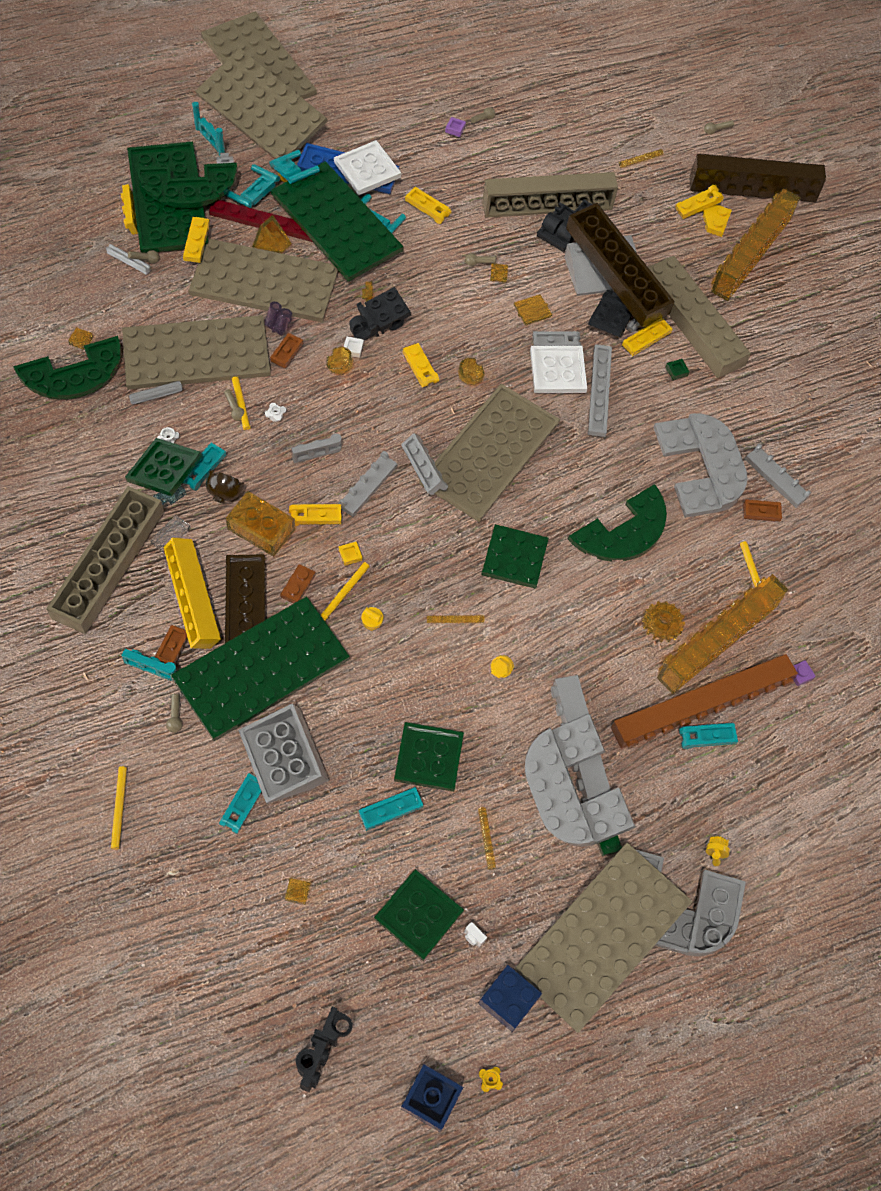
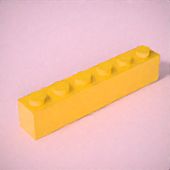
(191, 593)

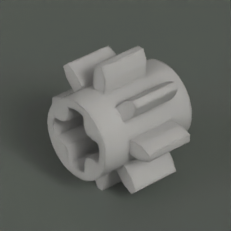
(225, 158)

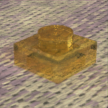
(498, 272)
(367, 293)
(80, 338)
(297, 891)

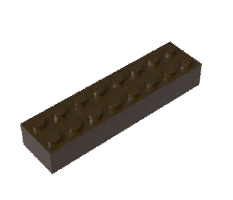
(757, 177)
(620, 265)

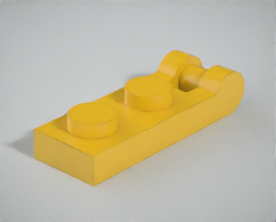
(699, 202)
(428, 204)
(420, 365)
(316, 513)

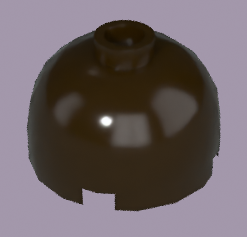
(223, 487)

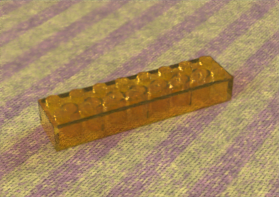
(754, 244)
(722, 633)

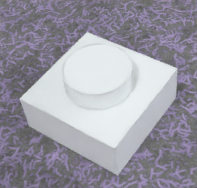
(354, 345)
(474, 935)

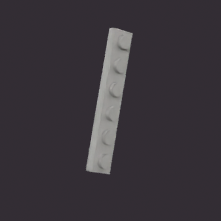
(599, 390)

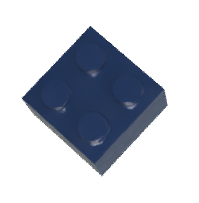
(509, 998)
(432, 1098)

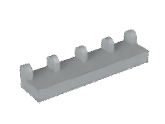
(423, 464)
(777, 476)
(368, 484)

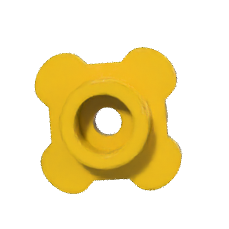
(494, 1073)

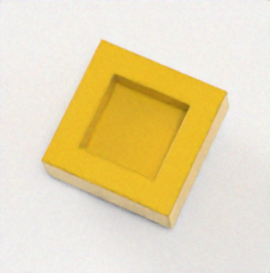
(350, 553)

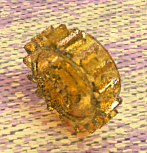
(668, 613)

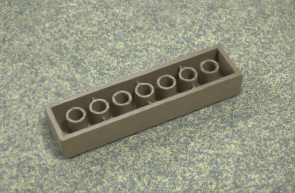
(543, 193)
(700, 320)
(105, 560)

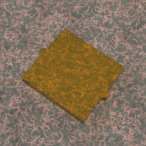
(532, 309)

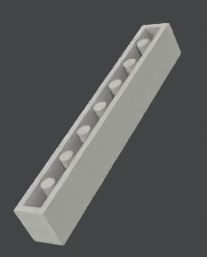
(572, 706)

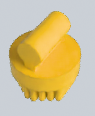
(372, 618)
(502, 666)
(718, 849)

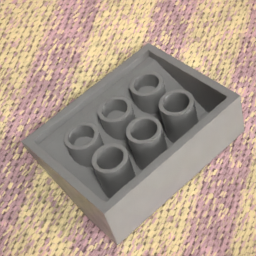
(583, 273)
(283, 754)

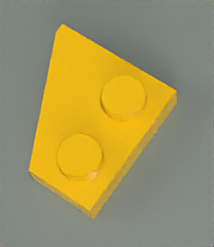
(716, 219)

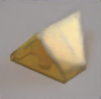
(271, 237)

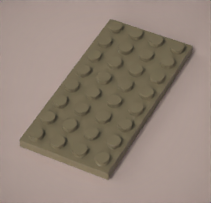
(260, 43)
(261, 105)
(261, 276)
(195, 352)
(492, 451)
(603, 936)

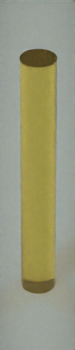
(640, 158)
(455, 619)
(486, 838)

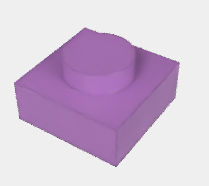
(455, 126)
(804, 672)

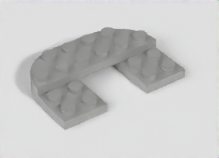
(720, 457)
(555, 793)
(713, 920)

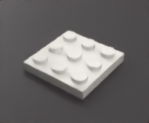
(367, 167)
(558, 369)

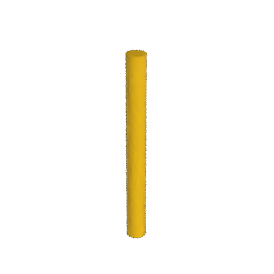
(240, 401)
(750, 563)
(344, 591)
(118, 811)

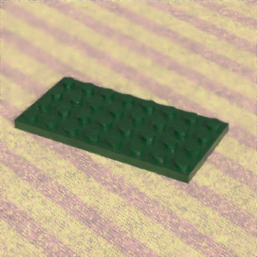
(338, 222)
(161, 225)
(259, 668)

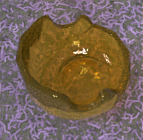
(340, 360)
(470, 371)

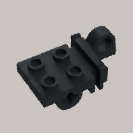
(555, 223)
(380, 313)
(611, 314)
(320, 1054)

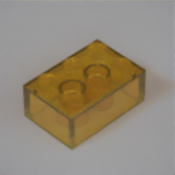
(260, 523)

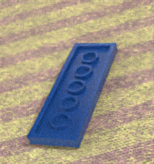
(315, 155)

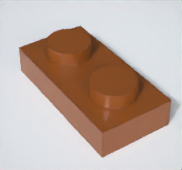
(286, 350)
(762, 510)
(298, 584)
(172, 645)

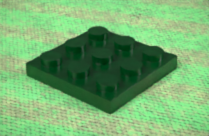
(163, 467)
(515, 556)
(429, 756)
(419, 915)

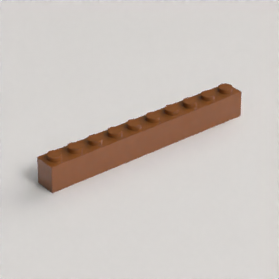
(703, 701)

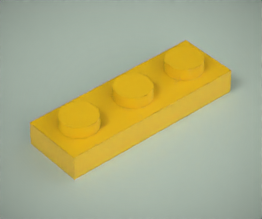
(129, 209)
(196, 239)
(647, 336)

